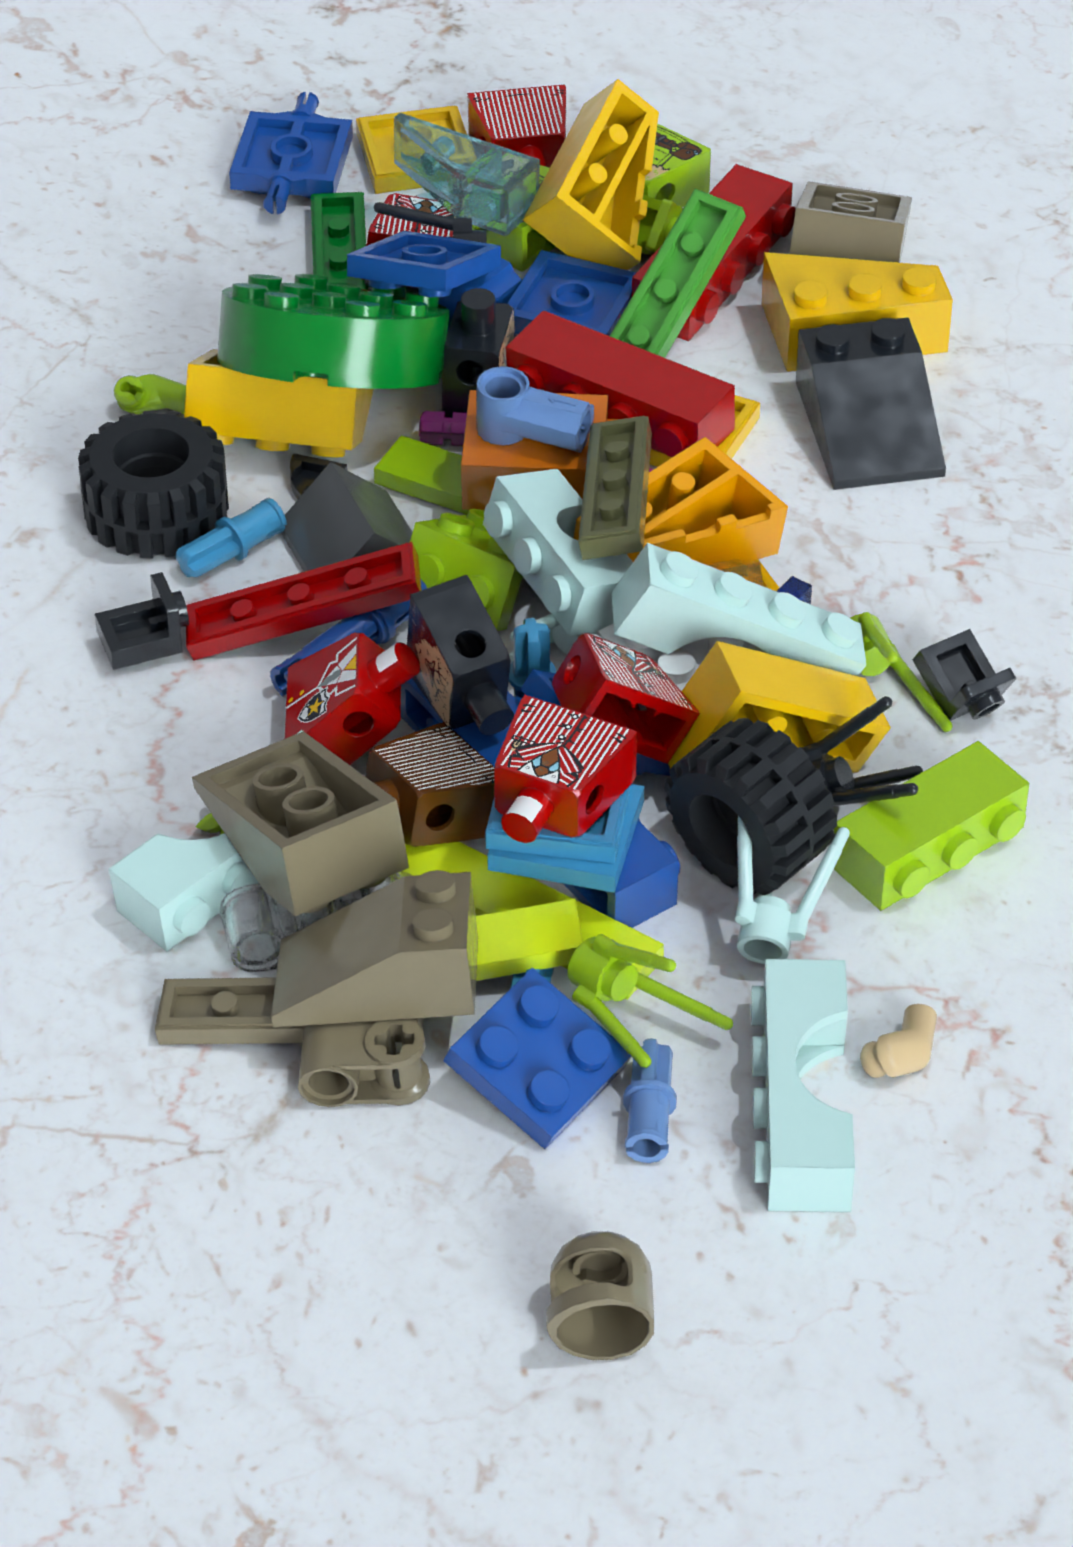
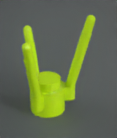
(881, 654)
(606, 973)

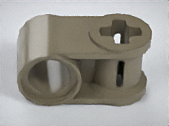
(358, 1063)

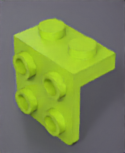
(463, 547)

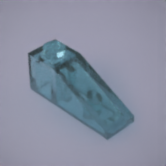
(467, 173)

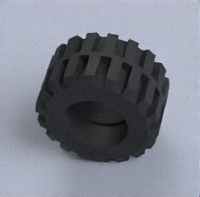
(152, 482)
(765, 782)

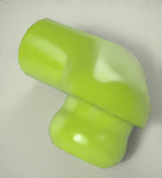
(149, 393)

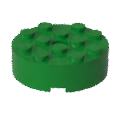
(332, 333)

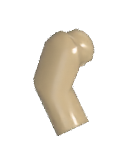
(905, 1049)

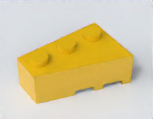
(597, 180)
(841, 291)
(786, 694)

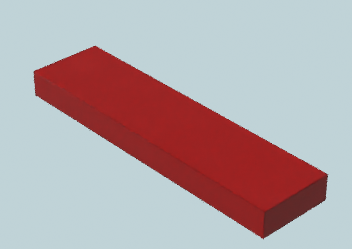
(302, 601)

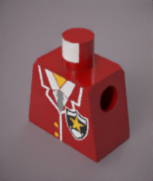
(348, 694)

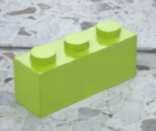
(914, 839)

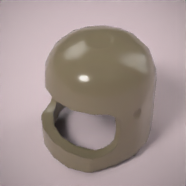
(600, 1297)

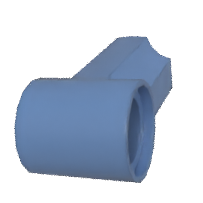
(514, 411)

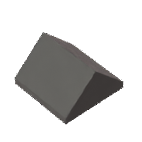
(342, 520)

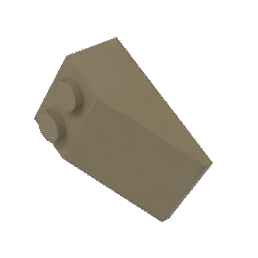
(850, 223)
(305, 822)
(384, 957)

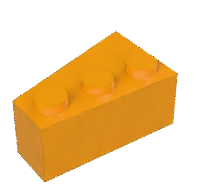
(710, 508)

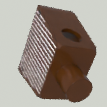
(438, 783)

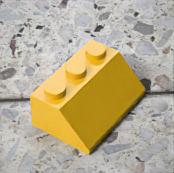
(276, 410)

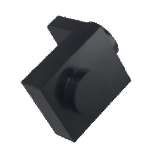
(145, 628)
(962, 677)

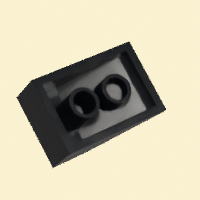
(869, 402)

